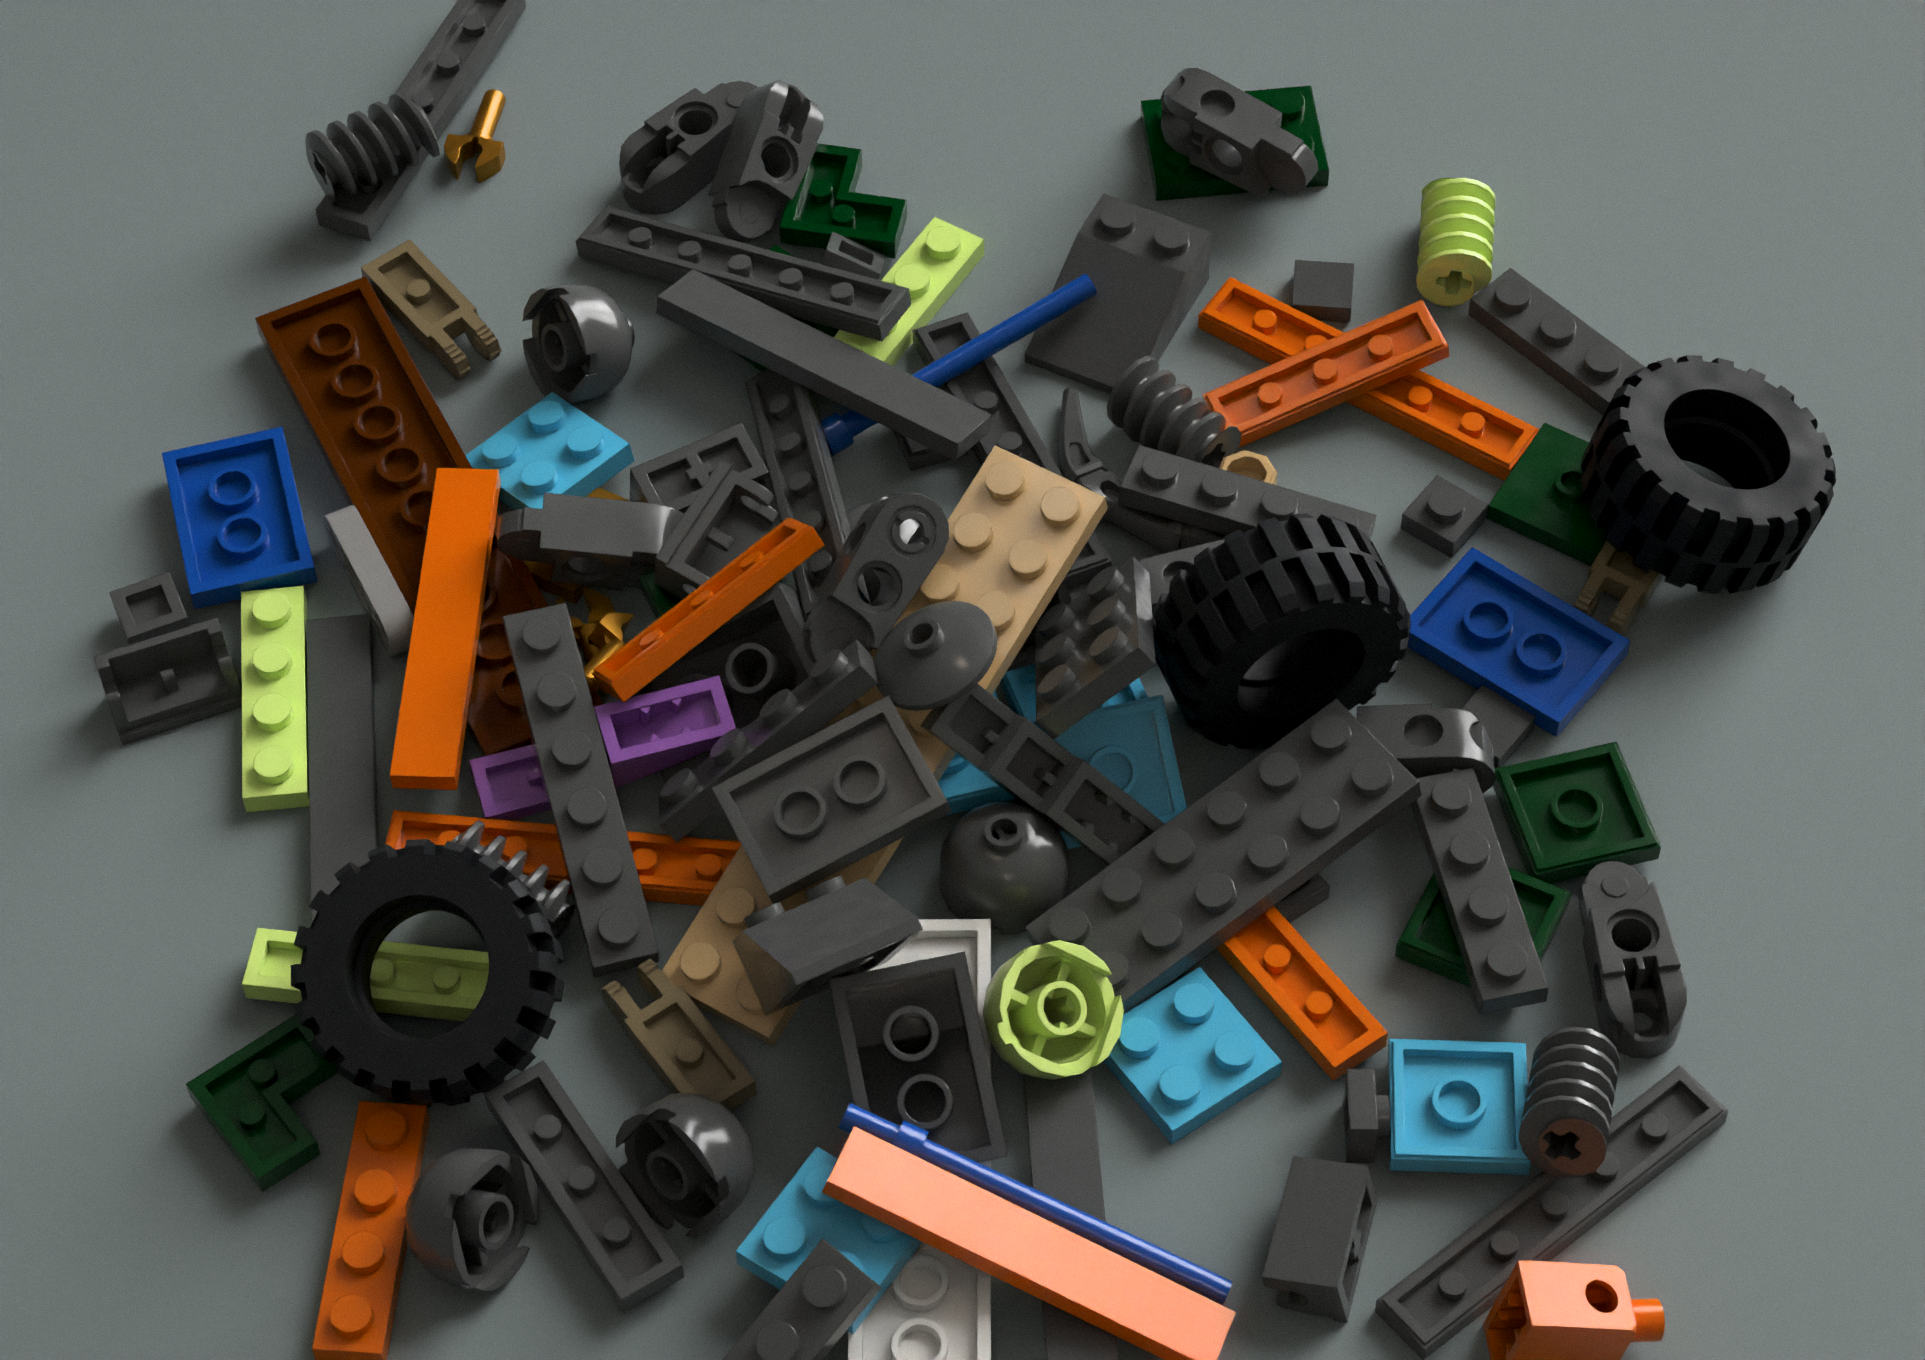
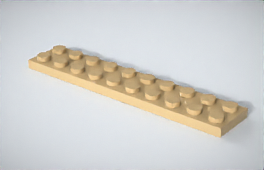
(1007, 556)

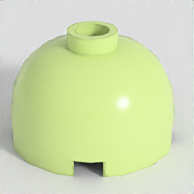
(1053, 1010)

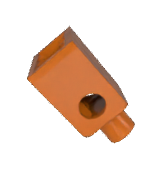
(1569, 1314)

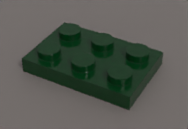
(1178, 179)

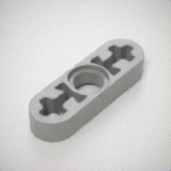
(370, 578)

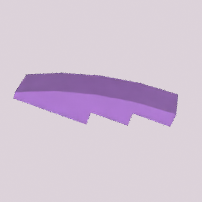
(638, 738)

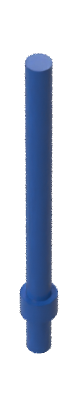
(841, 429)
(915, 1141)

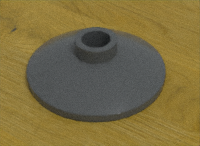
(935, 655)

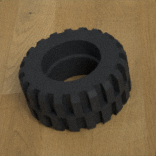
(1682, 520)
(1278, 629)
(349, 933)

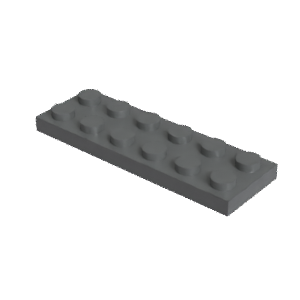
(1232, 854)

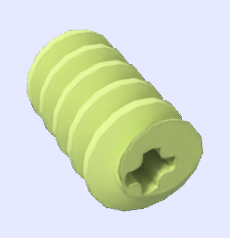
(1455, 240)

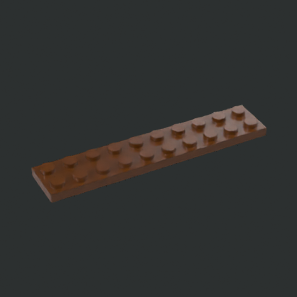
(384, 451)

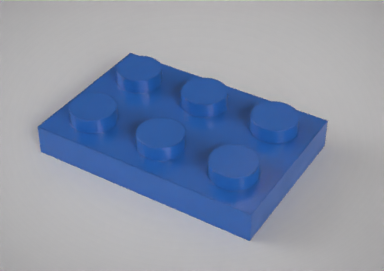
(238, 517)
(1515, 640)

